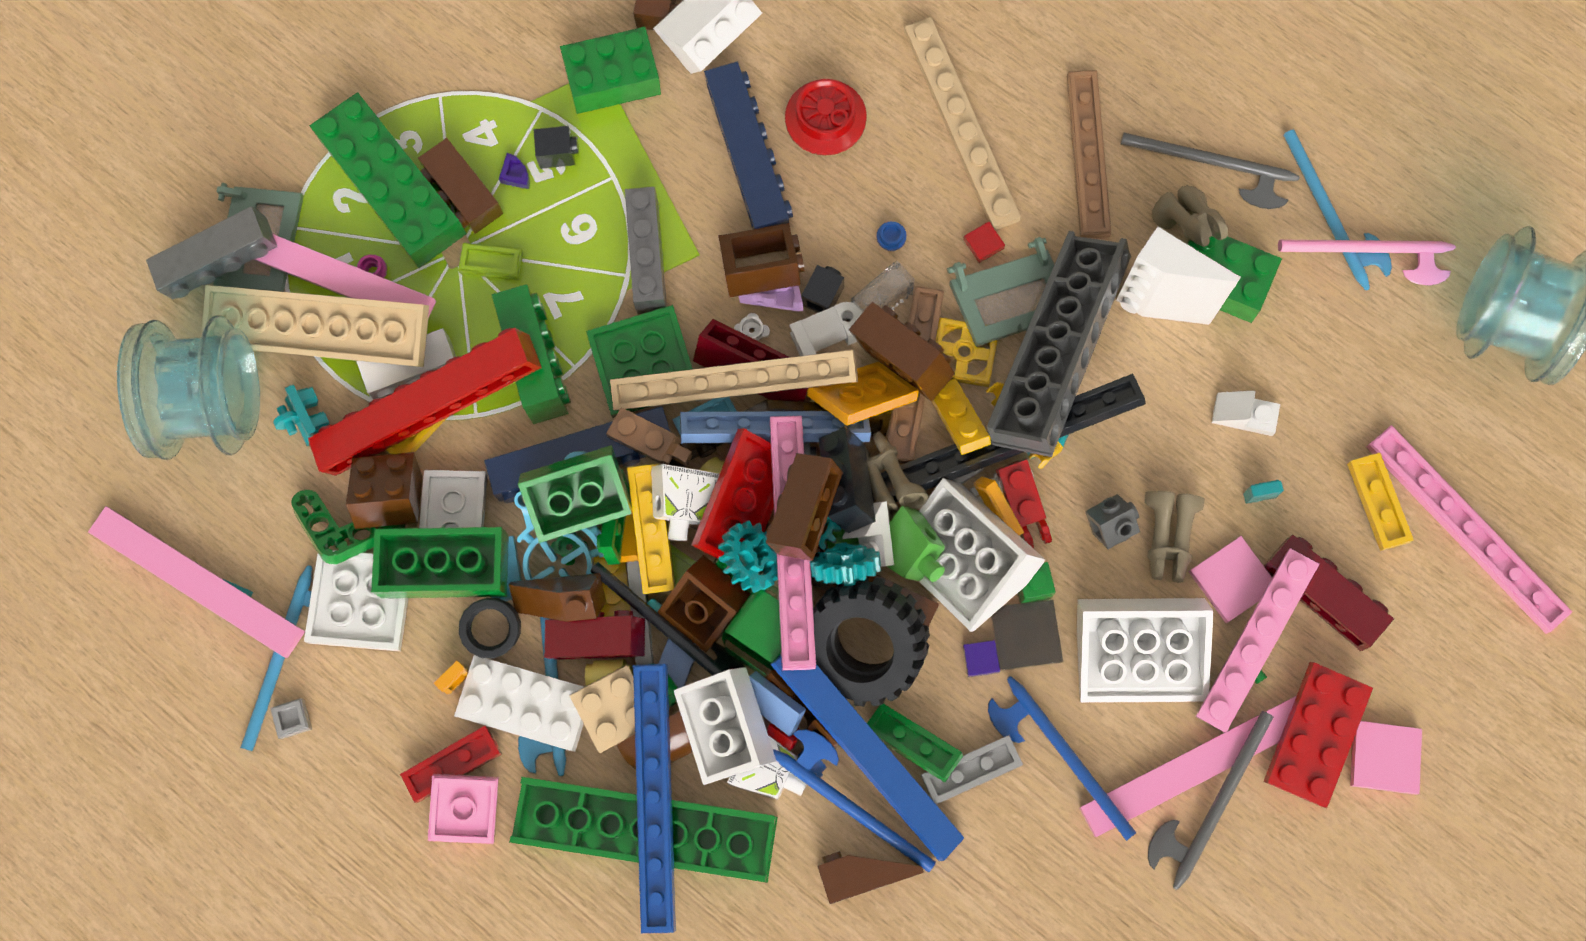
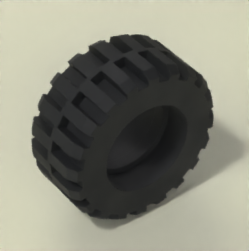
(898, 618)

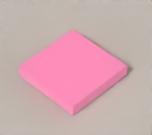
(1232, 579)
(1386, 758)
(463, 808)

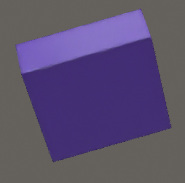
(981, 658)

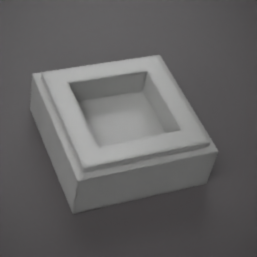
(291, 718)

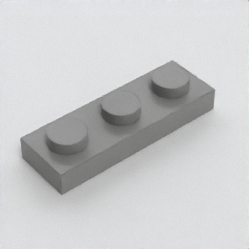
(974, 770)

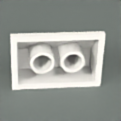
(704, 28)
(724, 725)

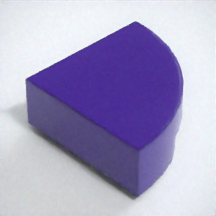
(514, 172)

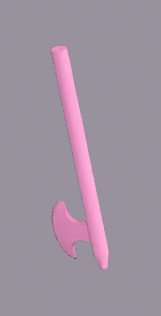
(1424, 274)

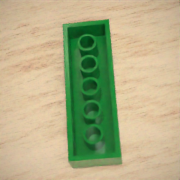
(388, 180)

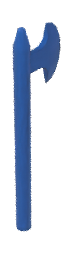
(1007, 722)
(817, 748)

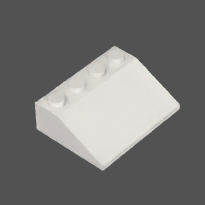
(1175, 282)
(981, 555)
(1144, 649)

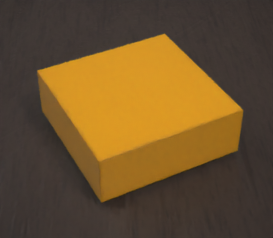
(452, 678)

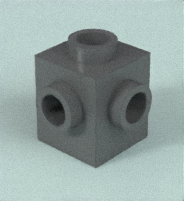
(1113, 521)

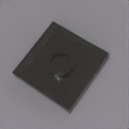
(1027, 635)

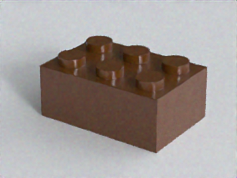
(903, 350)

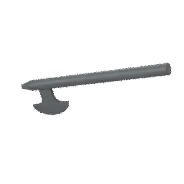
(1262, 196)
(1164, 837)

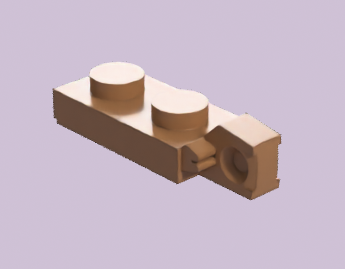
(647, 438)

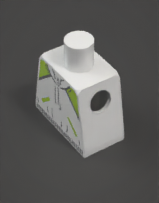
(680, 496)
(770, 778)

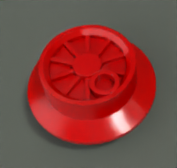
(825, 117)

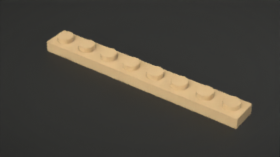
(962, 124)
(734, 380)

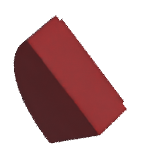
(782, 738)

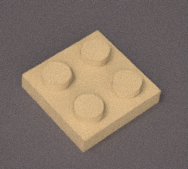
(607, 708)

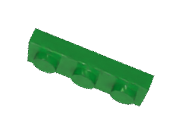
(611, 538)
(915, 742)

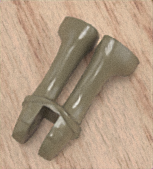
(1191, 214)
(907, 493)
(1187, 507)

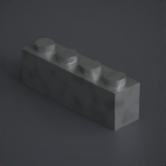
(645, 249)
(211, 253)

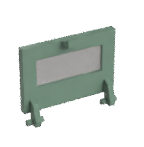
(283, 215)
(1002, 297)

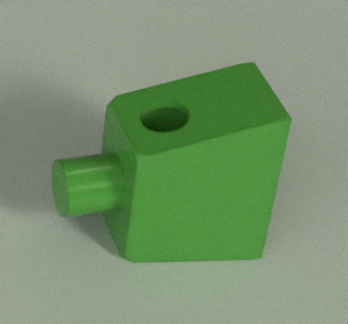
(915, 546)

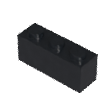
(853, 500)

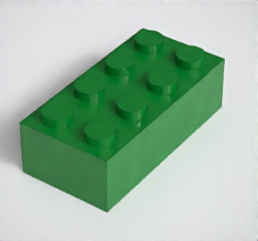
(542, 391)
(440, 562)

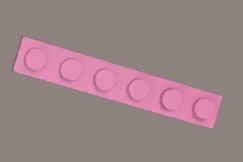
(1257, 640)

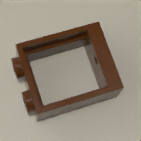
(765, 275)

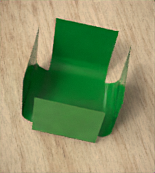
(756, 629)

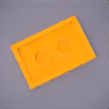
(873, 394)

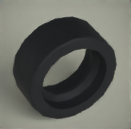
(472, 644)

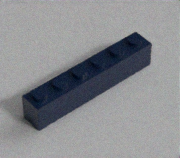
(746, 146)
(506, 468)

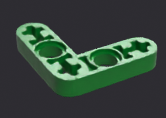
(332, 534)

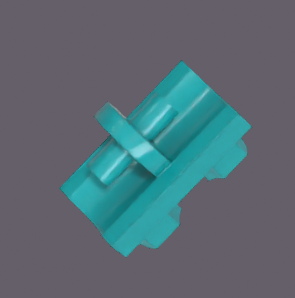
(298, 402)

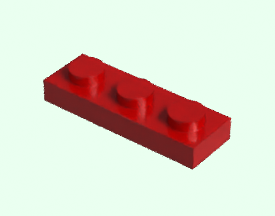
(455, 759)

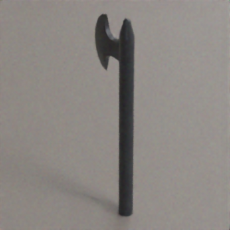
(723, 661)

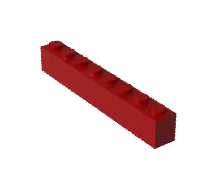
(425, 401)

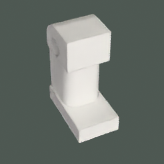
(825, 328)

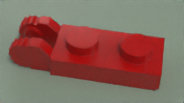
(1024, 499)

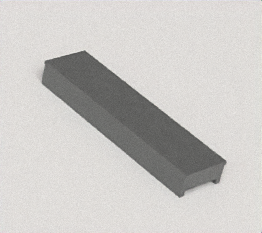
(1058, 345)

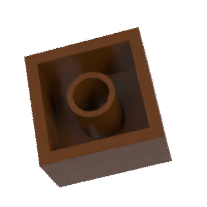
(384, 490)
(703, 603)

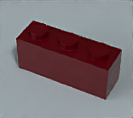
(596, 638)

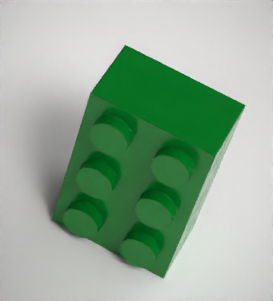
(611, 70)
(1252, 265)
(575, 494)

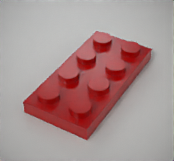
(740, 493)
(1318, 734)

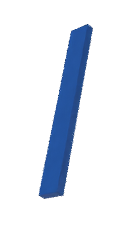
(873, 758)
(654, 799)

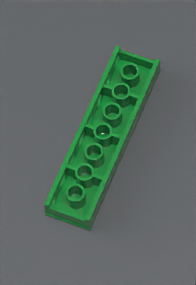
(607, 826)

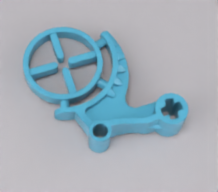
(592, 532)

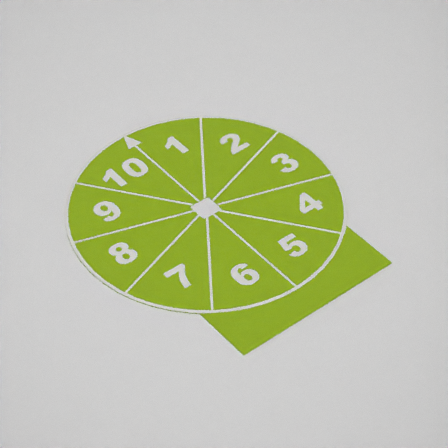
(565, 223)

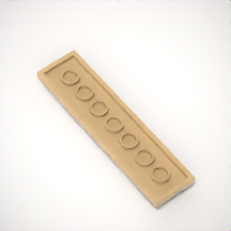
(323, 324)

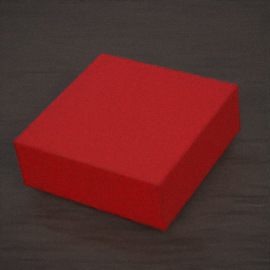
(984, 242)

